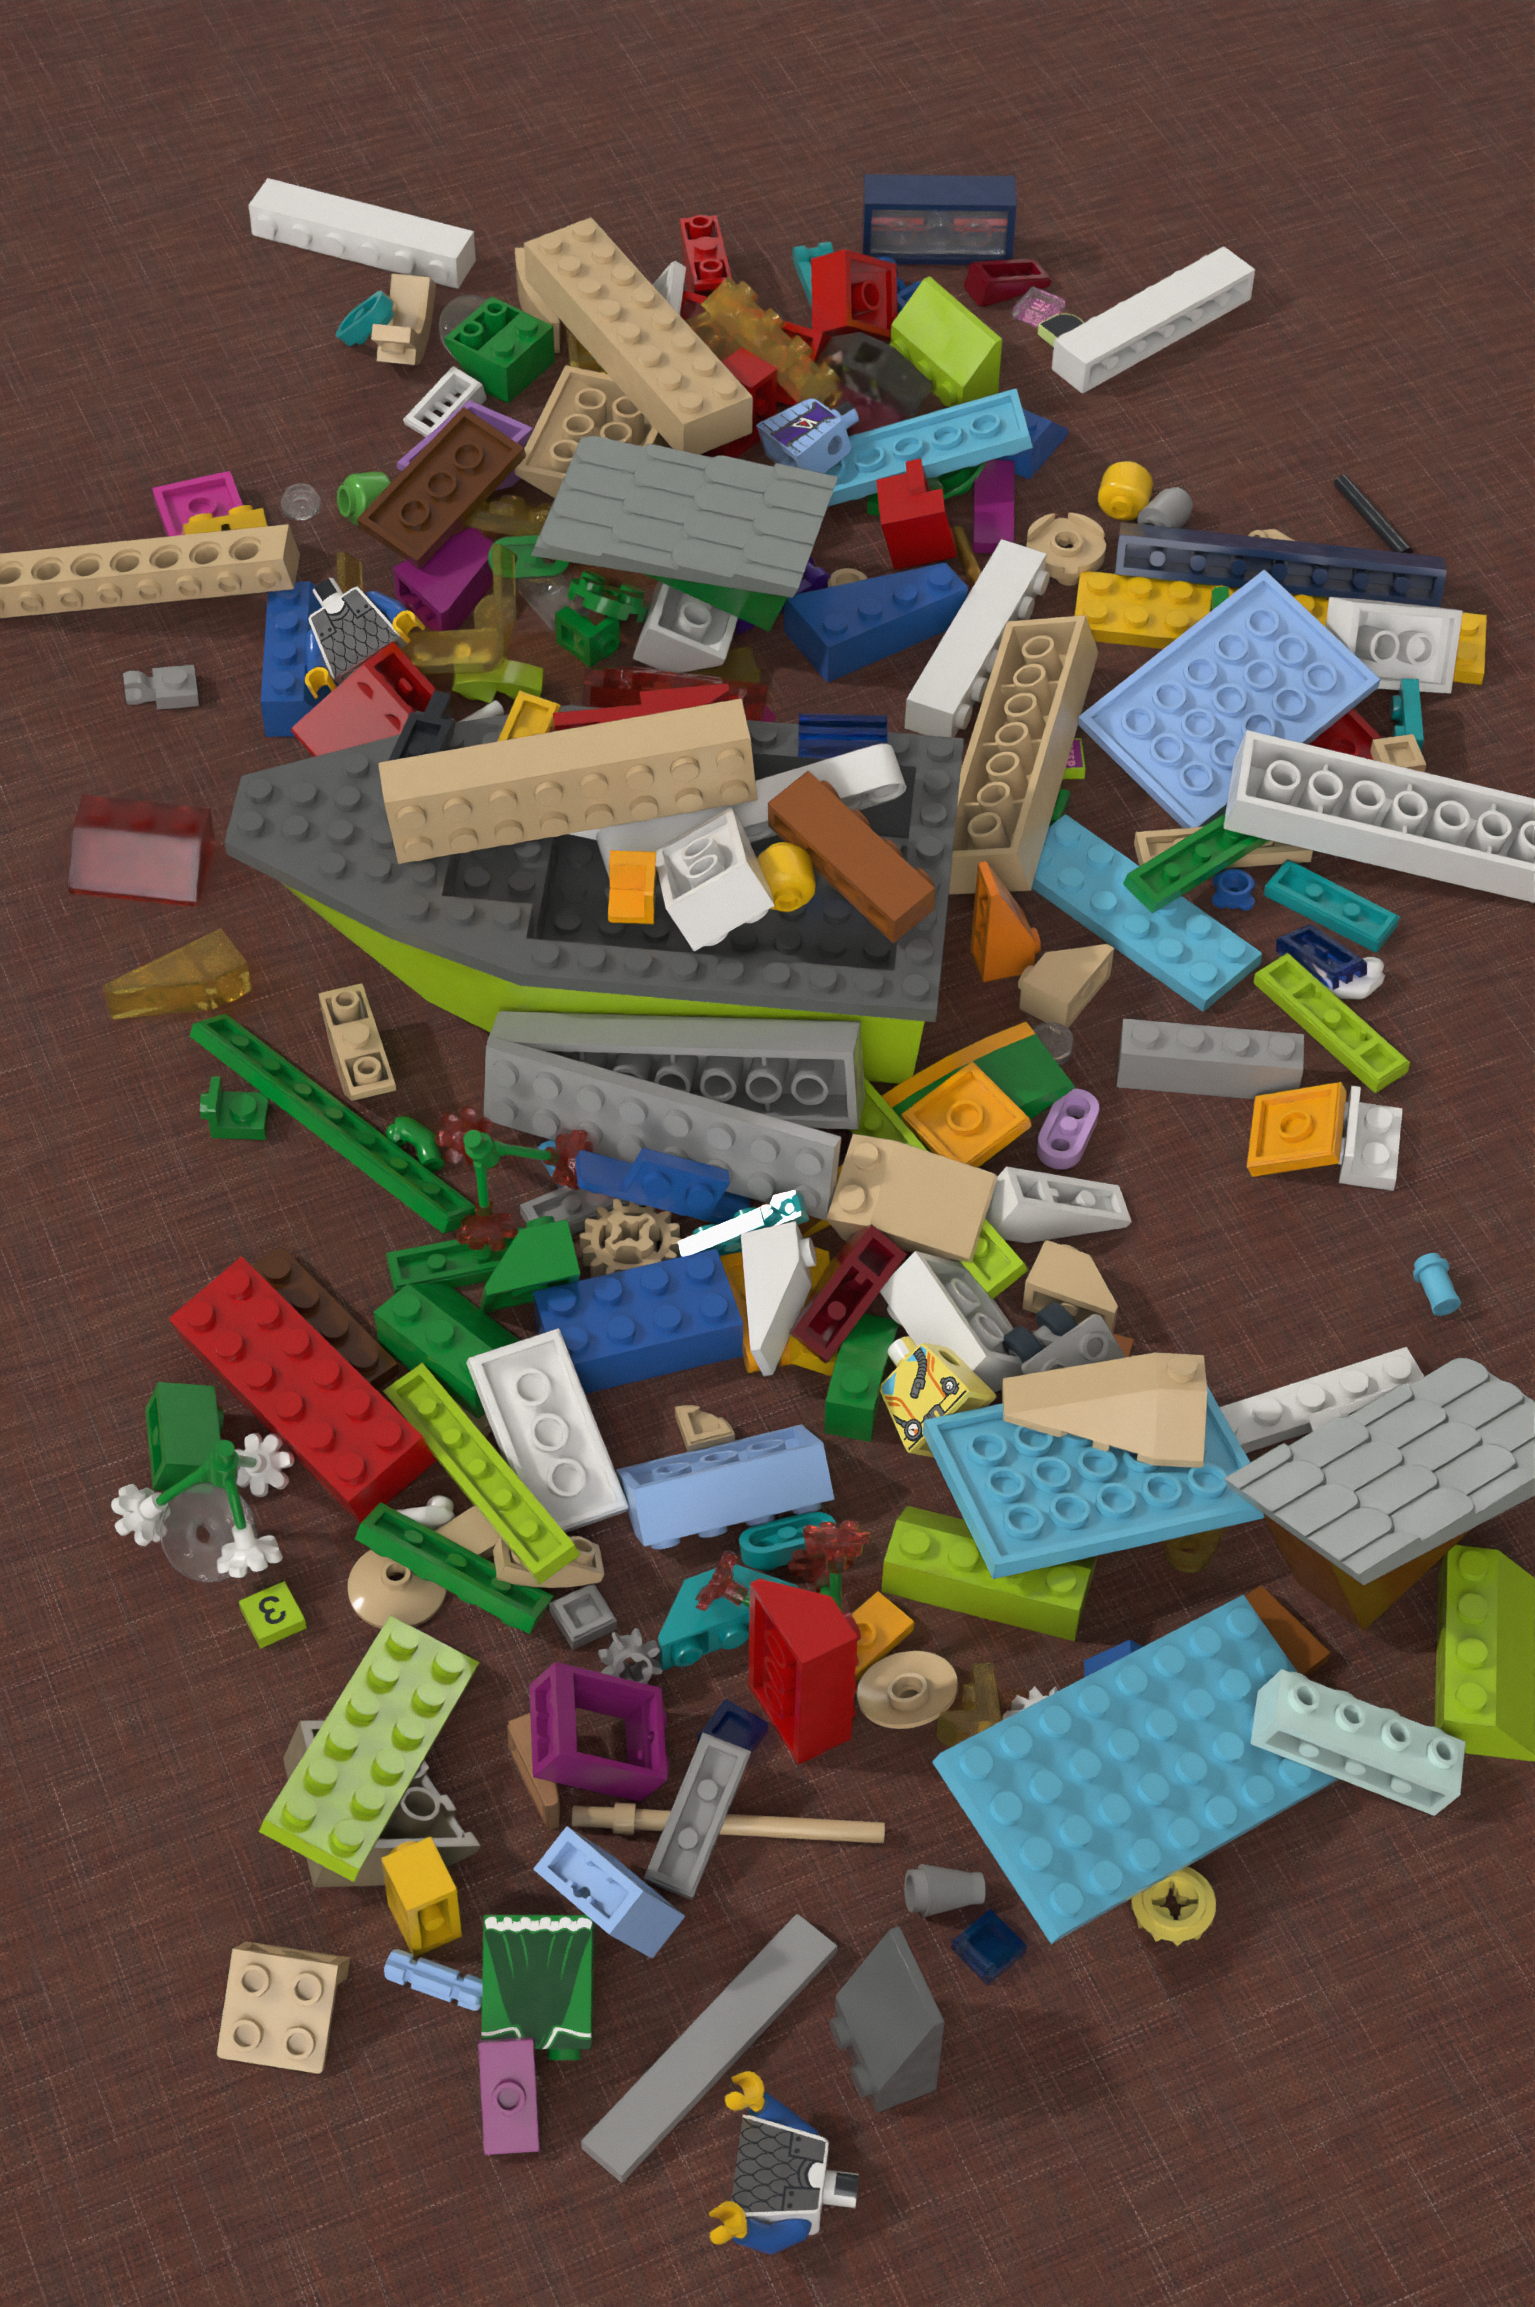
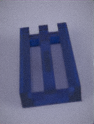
(835, 733)
(1316, 956)

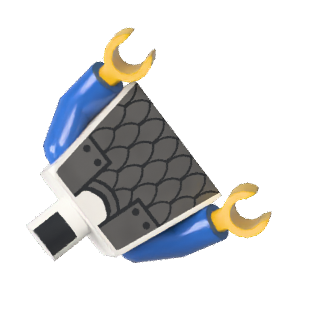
(351, 631)
(777, 2175)

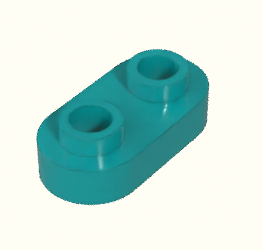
(358, 323)
(773, 1542)

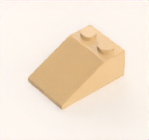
(911, 1198)

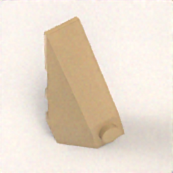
(1132, 1403)

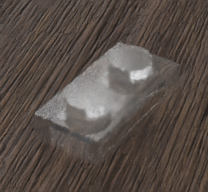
(549, 596)

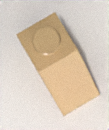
(1064, 982)
(1073, 1281)

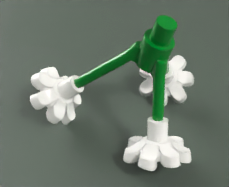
(258, 1465)

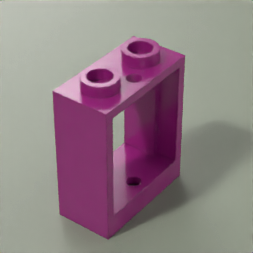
(555, 1739)

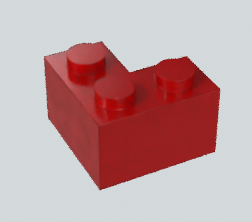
(761, 382)

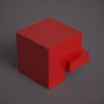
(914, 519)

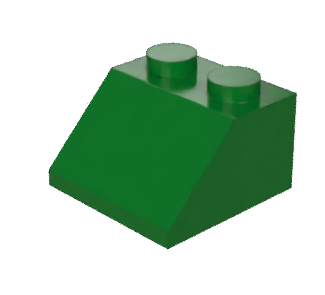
(536, 1260)

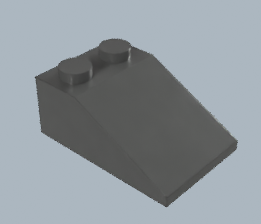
(889, 2025)

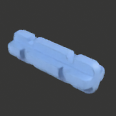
(434, 1979)

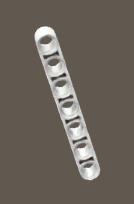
(859, 777)

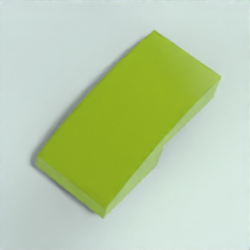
(508, 679)

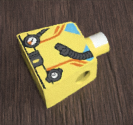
(928, 1385)

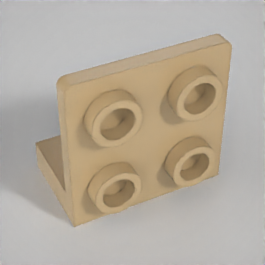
(280, 2006)

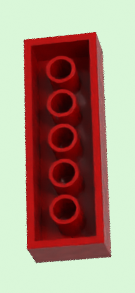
(302, 1390)

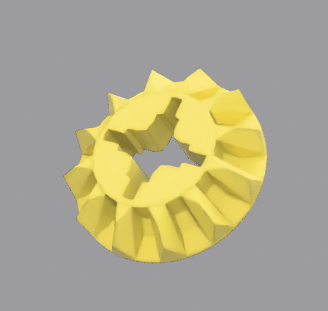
(1194, 1918)

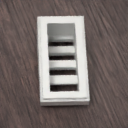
(445, 390)

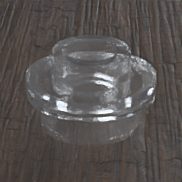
(300, 502)

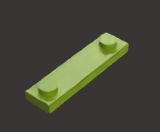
(1331, 1023)

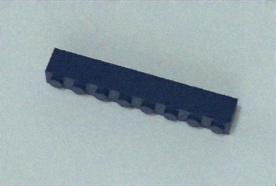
(1295, 565)

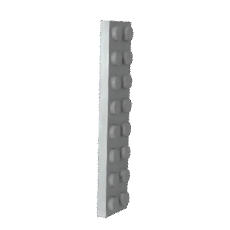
(624, 1114)

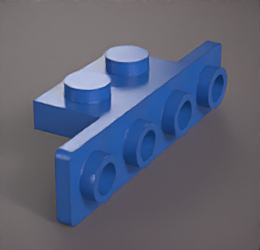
(662, 1183)

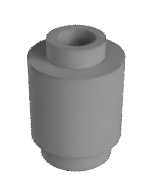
(1168, 509)

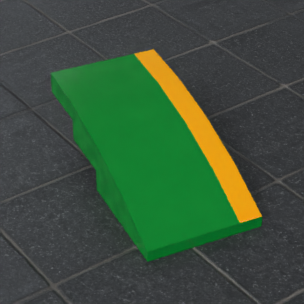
(1010, 1058)

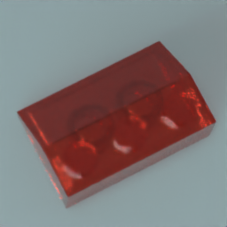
(140, 850)

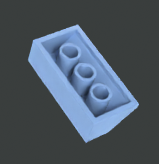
(726, 1486)

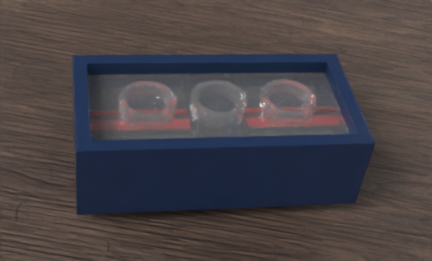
(939, 218)

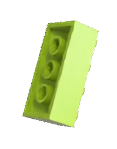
(940, 1565)
(1486, 1653)

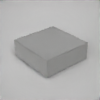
(583, 1616)

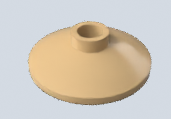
(378, 1597)
(907, 1689)

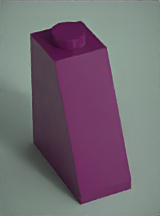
(449, 583)

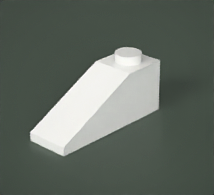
(1048, 1206)
(775, 1286)

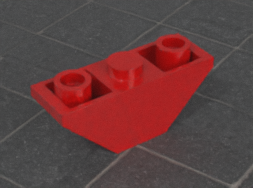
(703, 254)

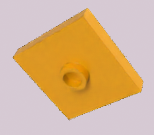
(966, 1118)
(1297, 1129)

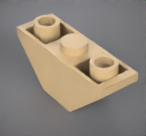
(355, 1043)

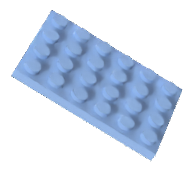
(1241, 668)

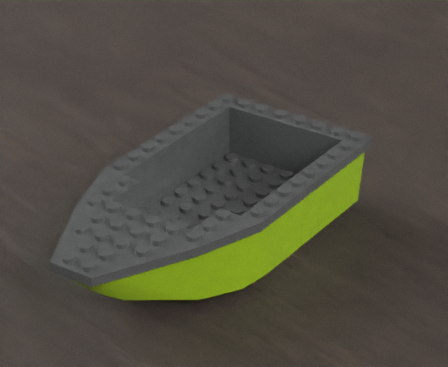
(531, 917)

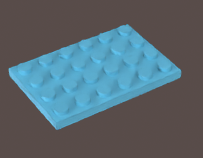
(1061, 1500)

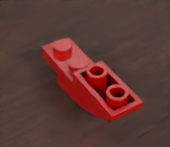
(650, 703)

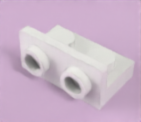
(1369, 1143)

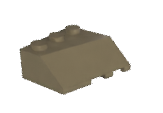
(417, 1817)

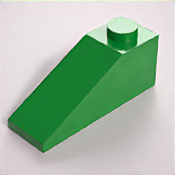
(857, 1378)

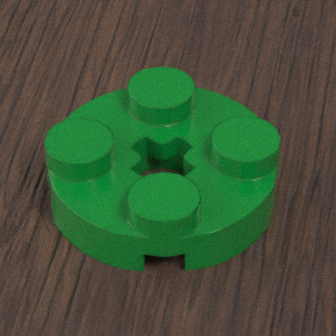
(608, 599)

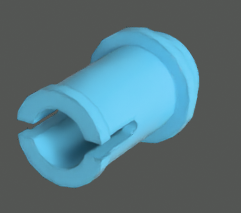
(1432, 1274)

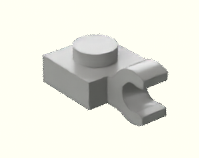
(168, 687)

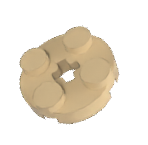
(1066, 563)

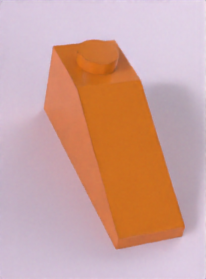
(1000, 932)

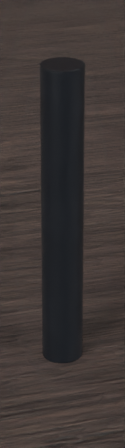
(1371, 515)

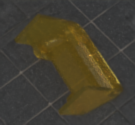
(459, 650)

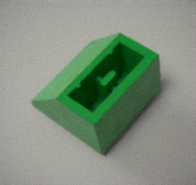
(502, 348)

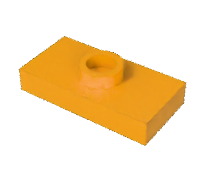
(881, 1630)

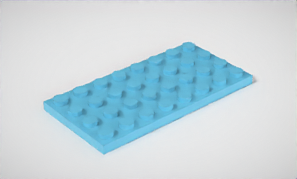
(1130, 1770)

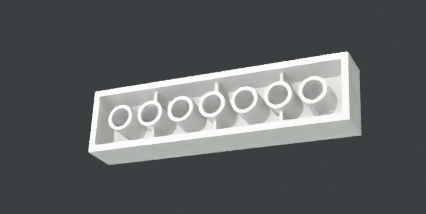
(1383, 815)

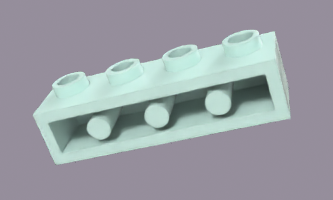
(1358, 1742)

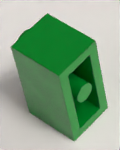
(181, 1431)

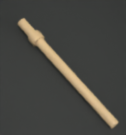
(626, 1819)

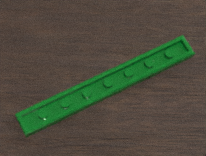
(333, 1122)

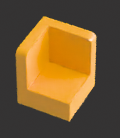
(632, 887)

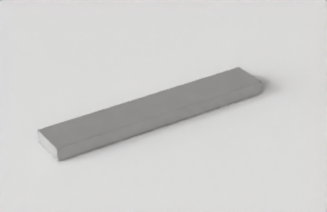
(708, 2048)

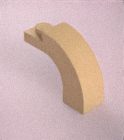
(408, 331)

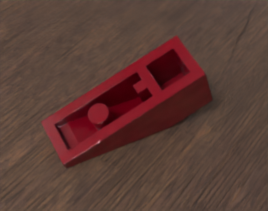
(846, 1291)

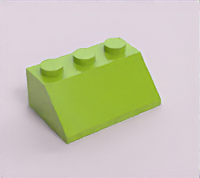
(948, 345)

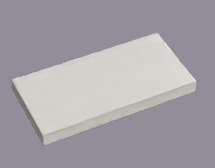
(548, 1429)

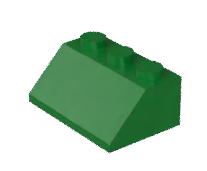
(441, 1331)

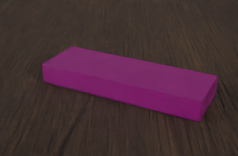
(993, 506)

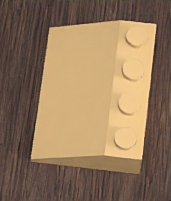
(579, 407)

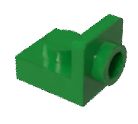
(584, 639)
(234, 1113)

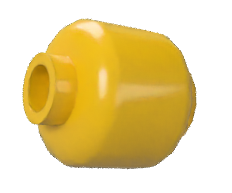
(1125, 490)
(789, 875)

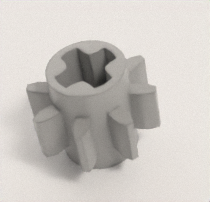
(633, 1647)

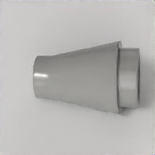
(942, 1889)

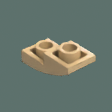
(582, 1571)

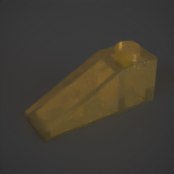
(182, 981)

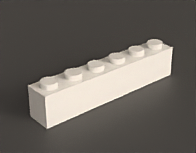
(362, 232)
(1152, 319)
(966, 655)

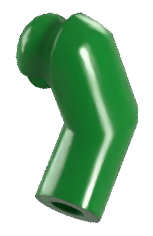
(409, 1130)

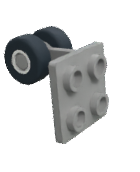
(1061, 1341)

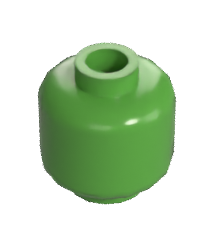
(359, 492)

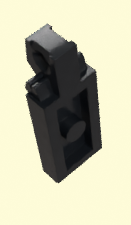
(427, 730)

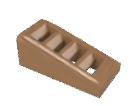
(543, 1792)

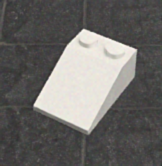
(1399, 640)
(712, 880)

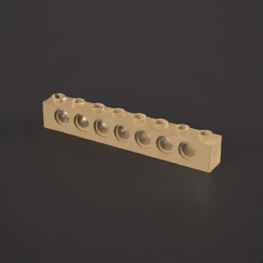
(148, 571)

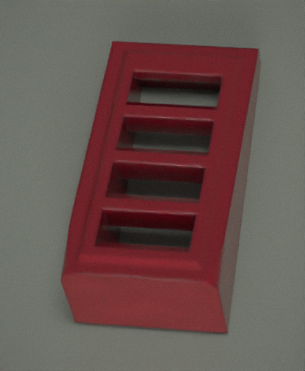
(1003, 279)

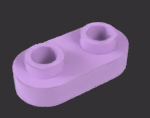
(1066, 1132)

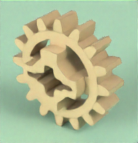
(630, 1239)

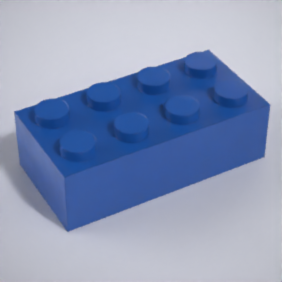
(644, 1320)

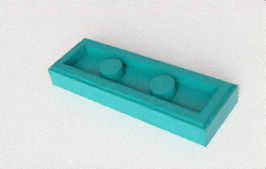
(1331, 906)

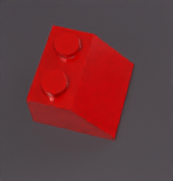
(853, 294)

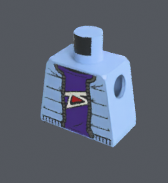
(808, 435)

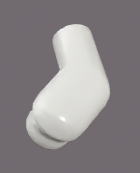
(1363, 986)
(434, 1515)

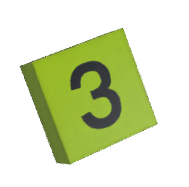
(272, 1614)

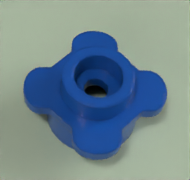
(1233, 890)

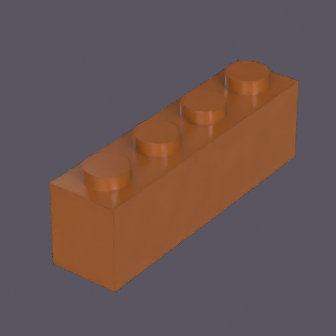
(852, 856)

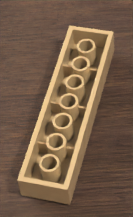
(638, 338)
(1020, 749)
(568, 781)

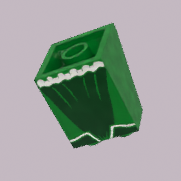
(539, 1981)

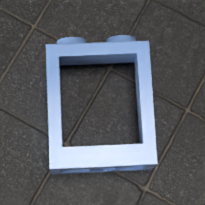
(609, 1892)

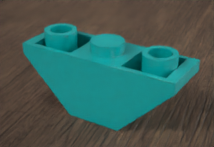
(693, 1633)

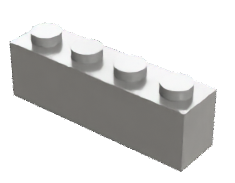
(1208, 1059)

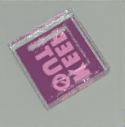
(1037, 307)

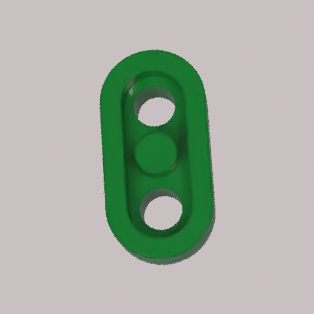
(529, 566)

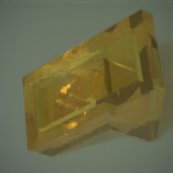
(979, 1705)

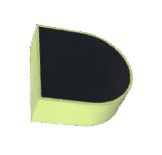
(1057, 325)

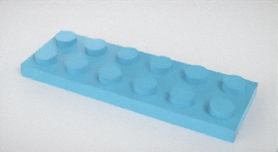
(942, 439)
(1173, 944)

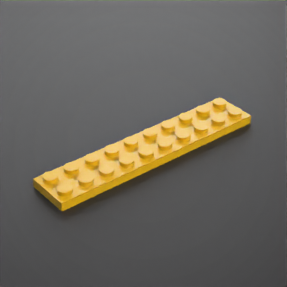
(1161, 610)

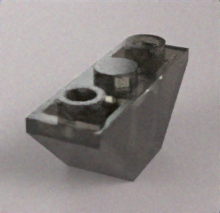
(876, 371)

